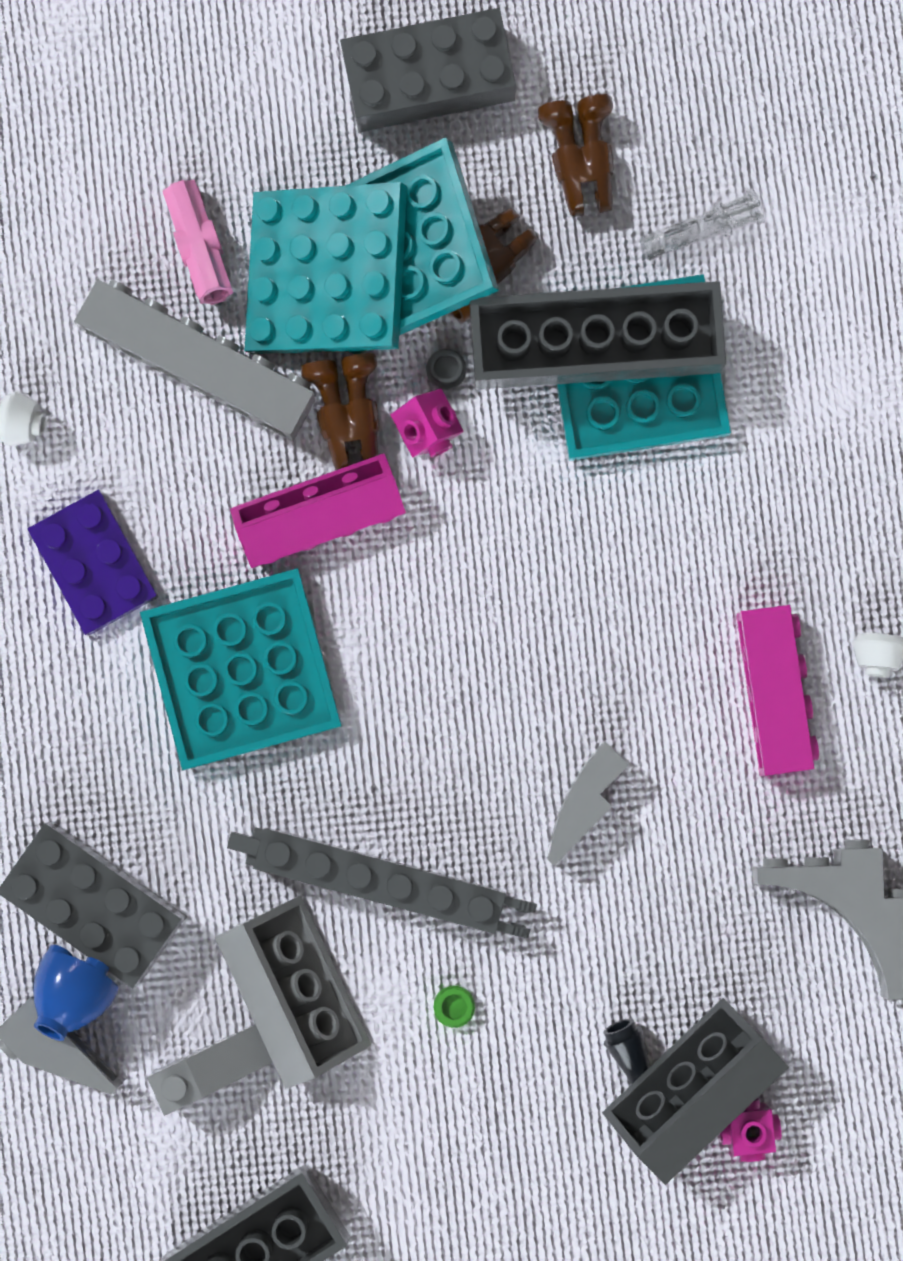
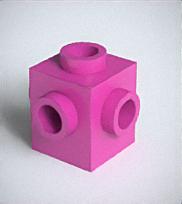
(427, 424)
(753, 1148)

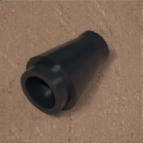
(627, 1047)

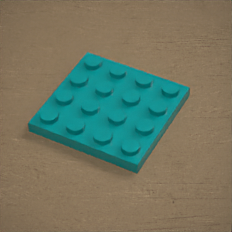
(442, 242)
(326, 269)
(643, 412)
(240, 669)

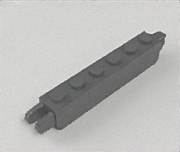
(380, 880)

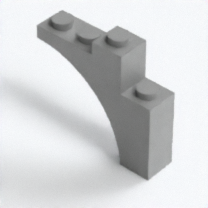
(856, 893)

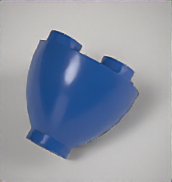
(70, 992)

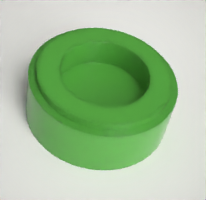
(454, 1006)

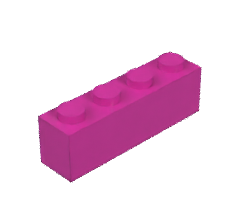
(317, 511)
(775, 690)

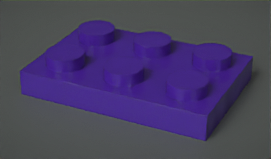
(93, 562)

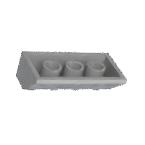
(293, 992)

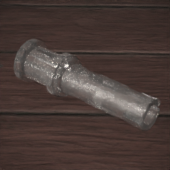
(720, 220)

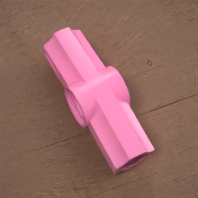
(197, 242)

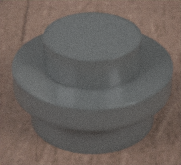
(446, 369)

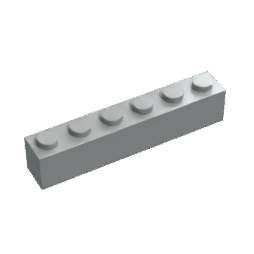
(196, 359)

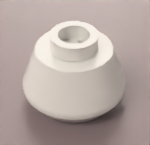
(20, 419)
(878, 653)

